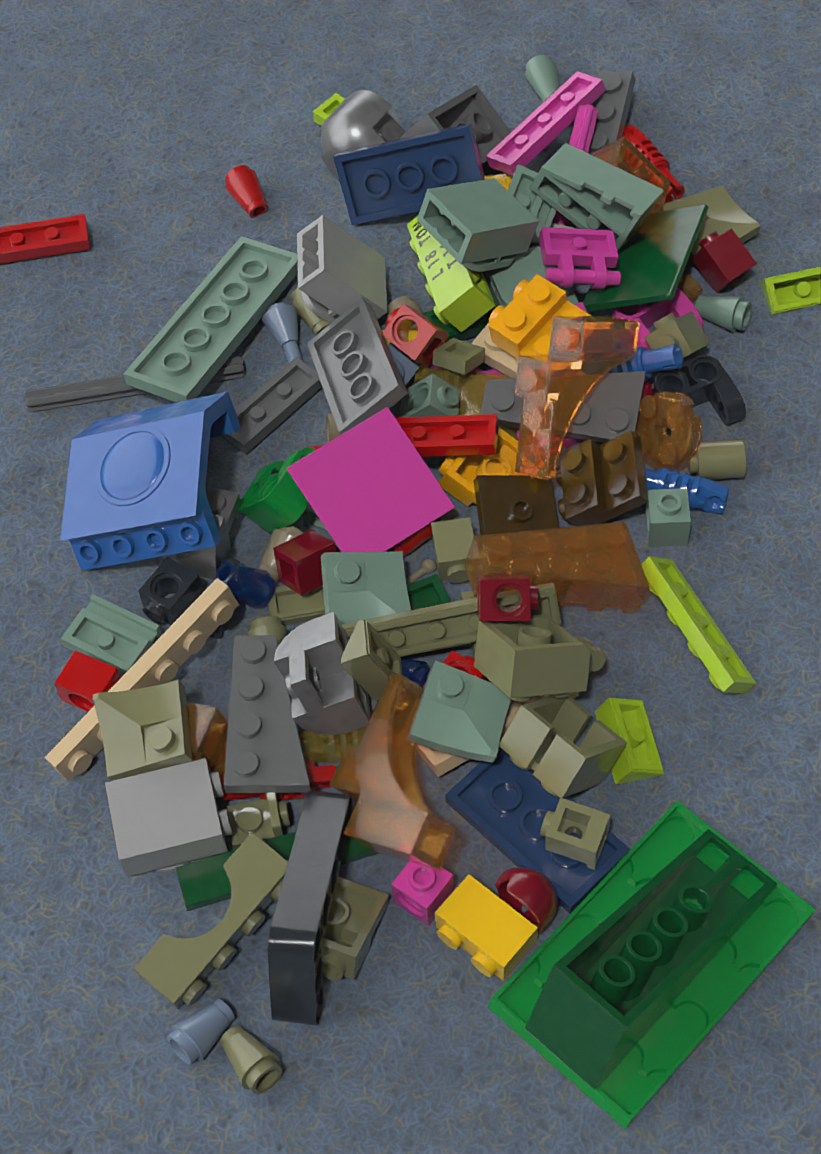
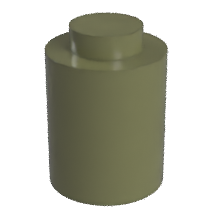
(719, 460)

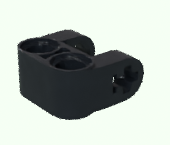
(718, 389)

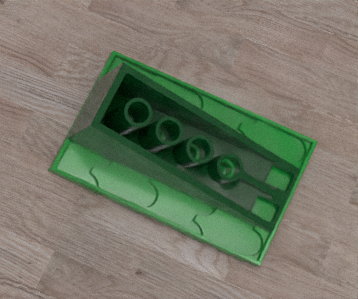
(650, 962)

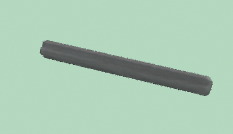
(108, 388)

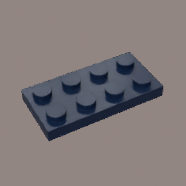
(396, 174)
(509, 810)

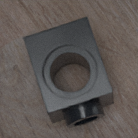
(169, 579)

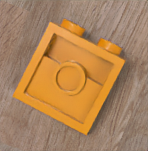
(527, 321)
(461, 470)

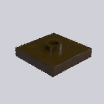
(514, 503)

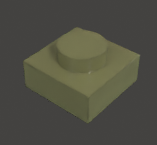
(458, 356)

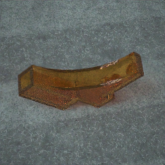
(557, 383)
(384, 781)

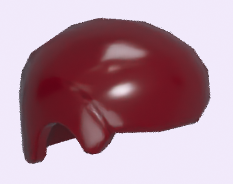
(531, 889)

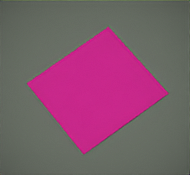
(370, 486)

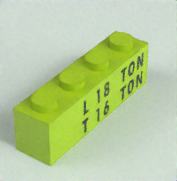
(457, 291)

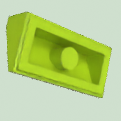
(792, 290)
(630, 722)

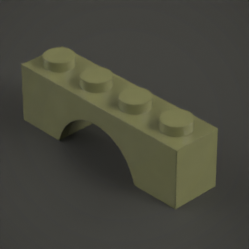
(181, 965)

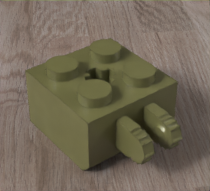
(535, 658)

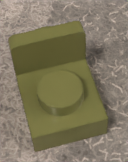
(261, 817)

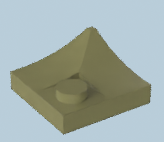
(720, 217)
(144, 729)

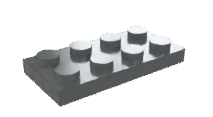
(356, 367)

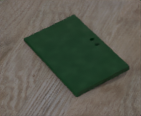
(651, 260)

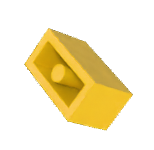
(485, 928)

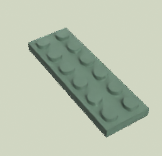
(213, 321)

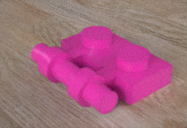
(579, 248)

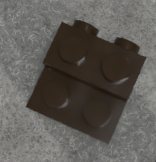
(601, 480)

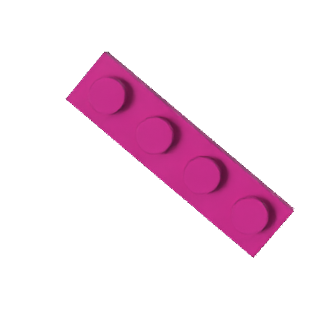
(545, 123)

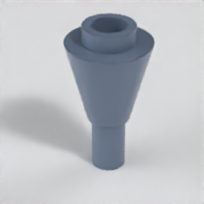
(283, 325)

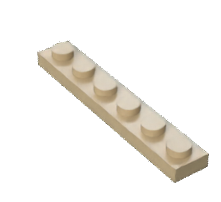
(155, 667)

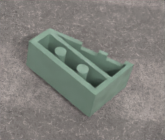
(595, 193)

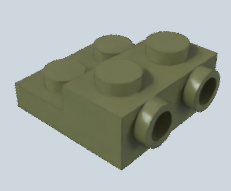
(349, 928)

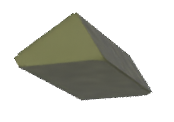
(370, 659)

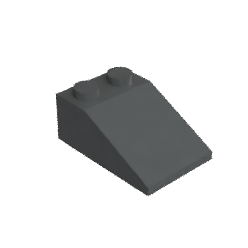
(462, 110)

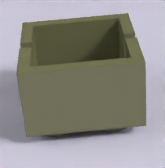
(545, 740)

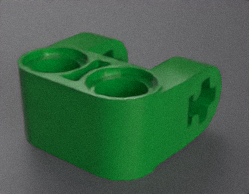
(276, 498)

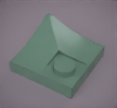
(364, 584)
(459, 714)

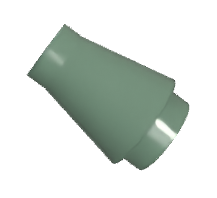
(542, 76)
(726, 311)

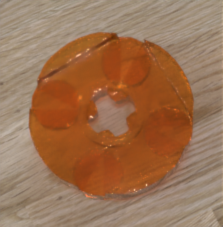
(686, 429)

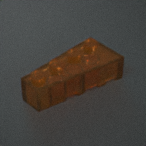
(584, 562)

